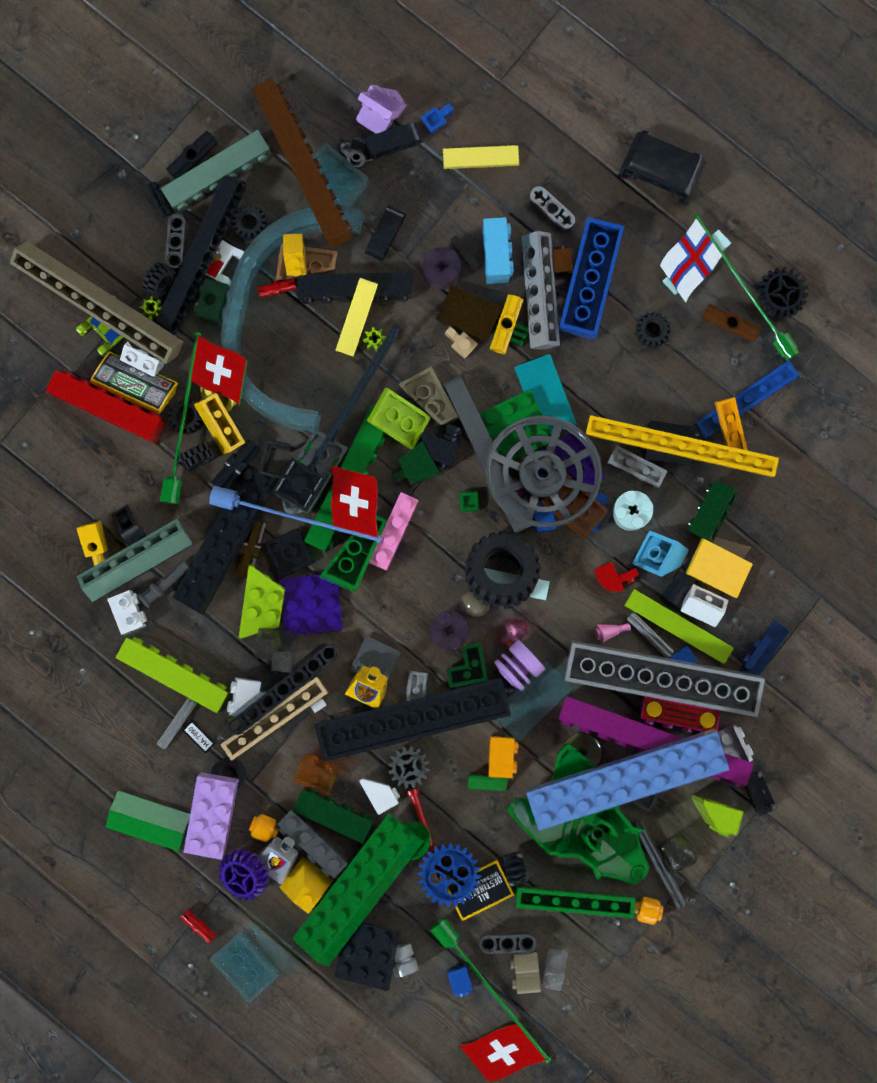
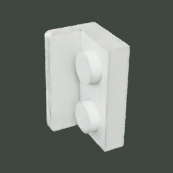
(733, 743)

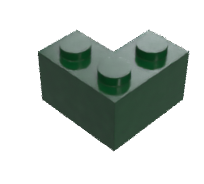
(473, 670)

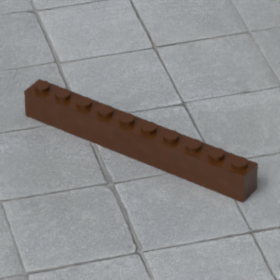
(302, 163)

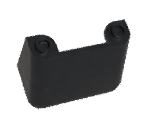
(663, 165)

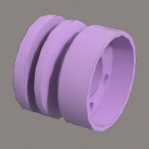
(519, 665)

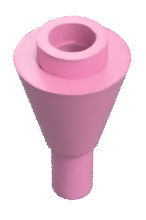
(606, 632)

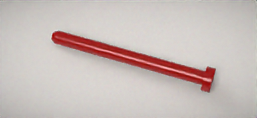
(421, 818)

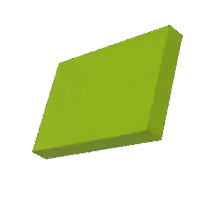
(399, 418)

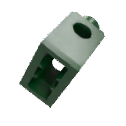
(416, 466)

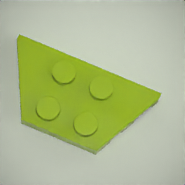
(261, 603)

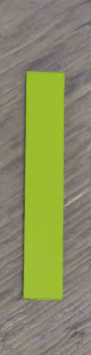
(679, 626)

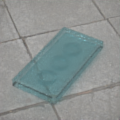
(534, 701)

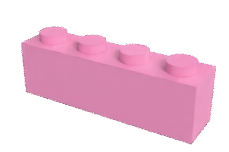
(394, 531)

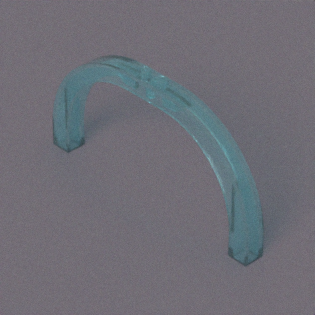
(237, 300)

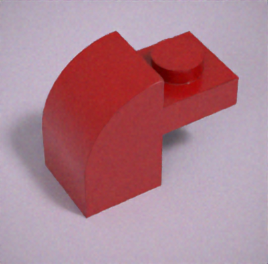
(609, 579)

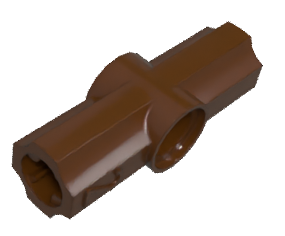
(743, 327)

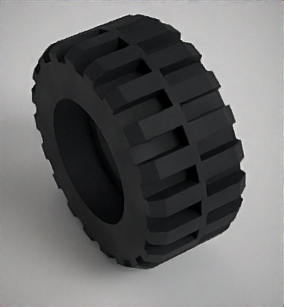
(513, 549)

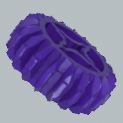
(243, 874)

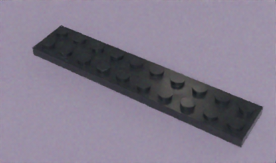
(412, 719)

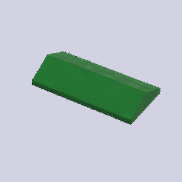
(148, 820)

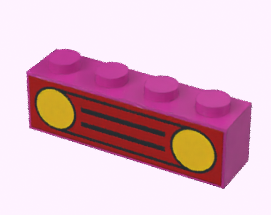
(678, 714)

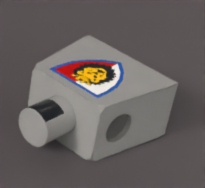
(279, 858)

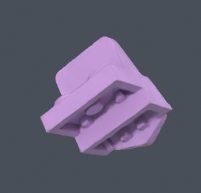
(379, 108)

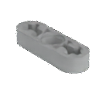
(552, 216)

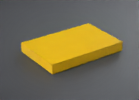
(719, 568)

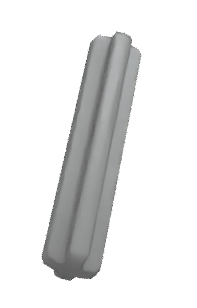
(650, 635)
(176, 723)

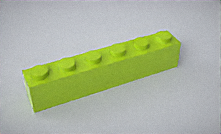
(173, 675)

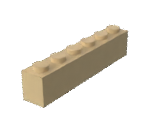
(275, 718)

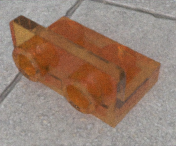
(316, 774)

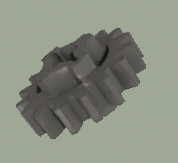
(400, 762)

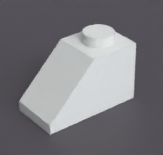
(380, 794)

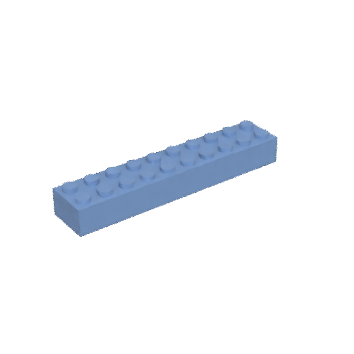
(627, 779)

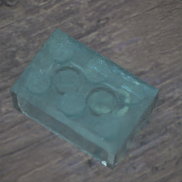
(343, 177)
(245, 966)

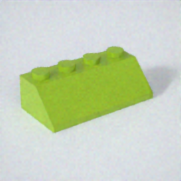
(720, 816)

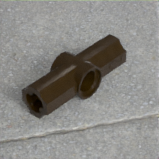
(251, 549)

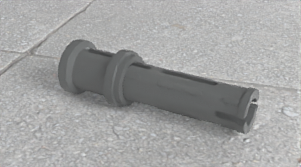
(156, 589)

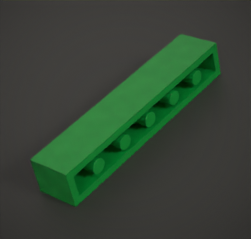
(575, 901)

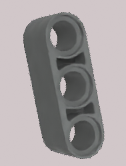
(176, 234)
(498, 938)

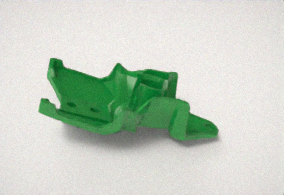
(600, 839)

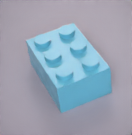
(497, 250)

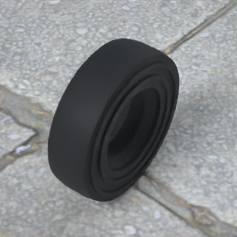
(234, 764)

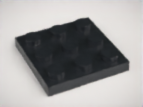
(368, 956)

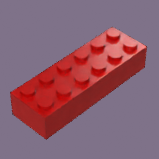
(104, 406)

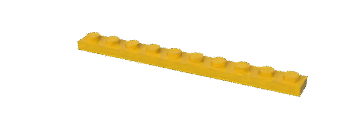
(682, 446)

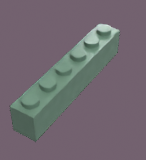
(208, 175)
(134, 560)

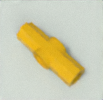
(502, 335)

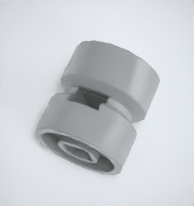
(403, 962)

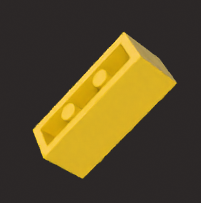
(219, 423)

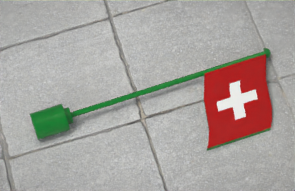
(218, 372)
(505, 1048)

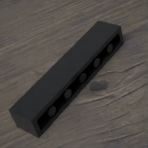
(343, 286)

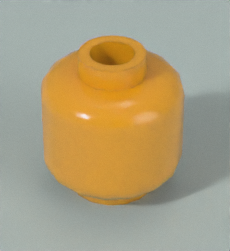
(263, 828)
(648, 910)

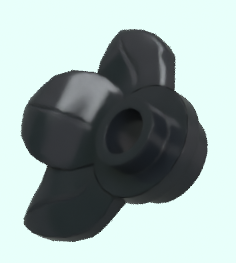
(355, 149)

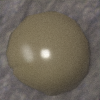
(472, 606)

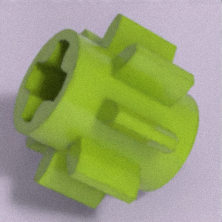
(147, 304)
(370, 336)

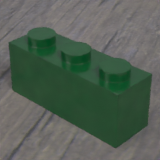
(712, 511)

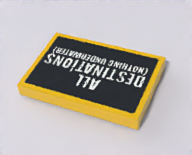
(491, 891)

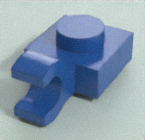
(435, 118)

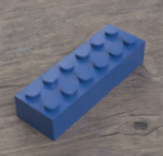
(591, 278)

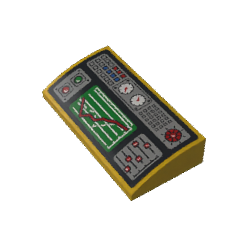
(133, 383)

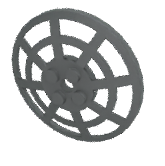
(544, 461)

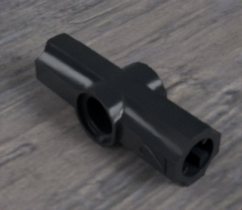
(201, 147)
(236, 464)
(680, 583)

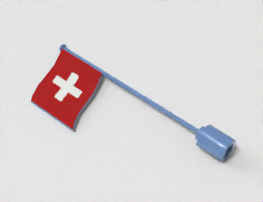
(351, 504)

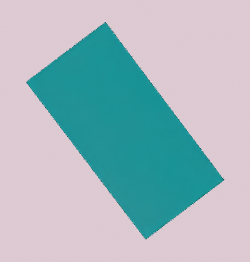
(546, 387)

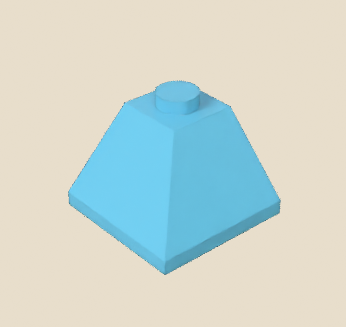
(660, 554)

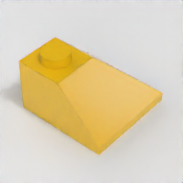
(306, 884)

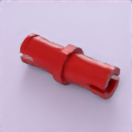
(277, 287)
(198, 926)

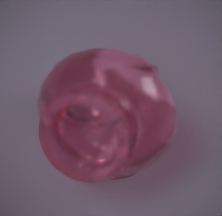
(515, 631)

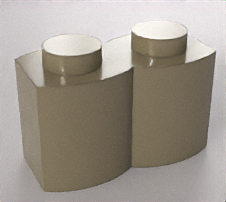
(526, 972)

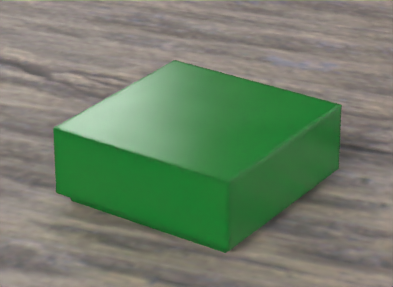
(469, 501)

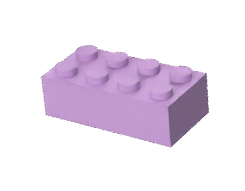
(211, 815)

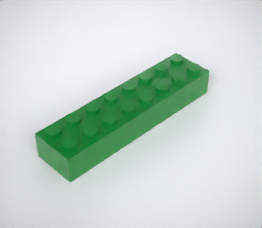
(358, 890)

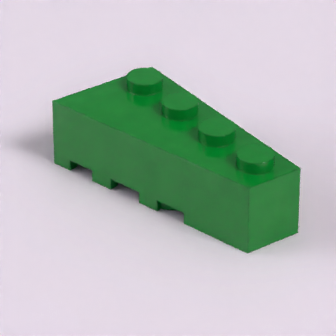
(352, 560)

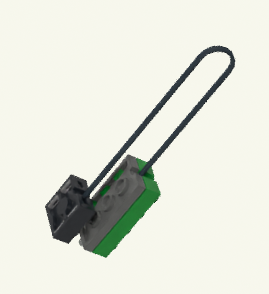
(311, 472)

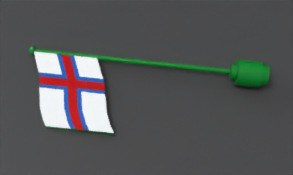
(694, 260)

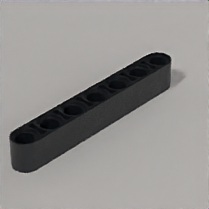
(272, 689)

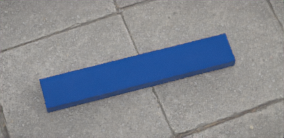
(751, 396)

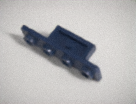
(764, 649)

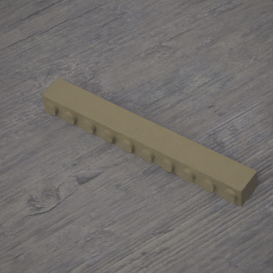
(96, 302)

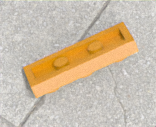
(730, 423)

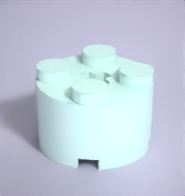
(628, 500)

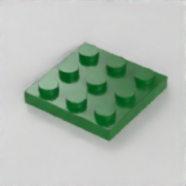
(510, 411)

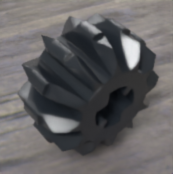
(515, 869)

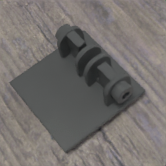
(376, 655)

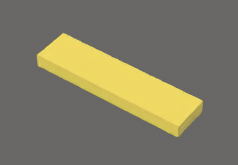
(481, 157)
(356, 317)

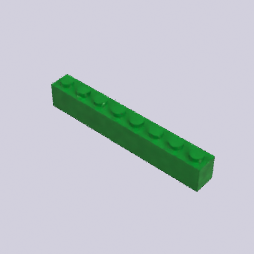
(357, 460)

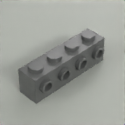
(310, 840)

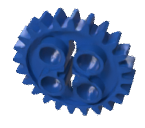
(458, 859)

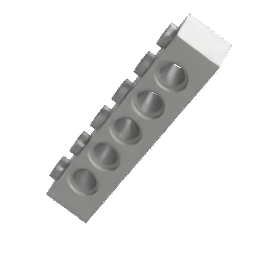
(540, 290)

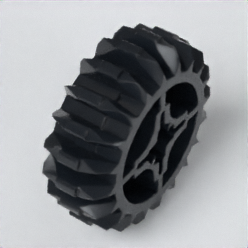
(780, 277)

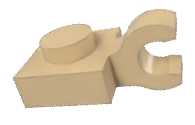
(462, 343)

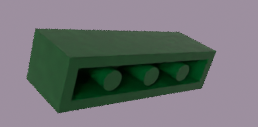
(333, 815)

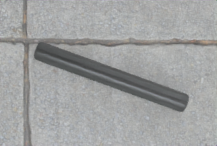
(660, 865)

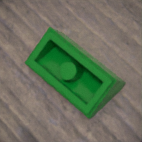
(484, 782)

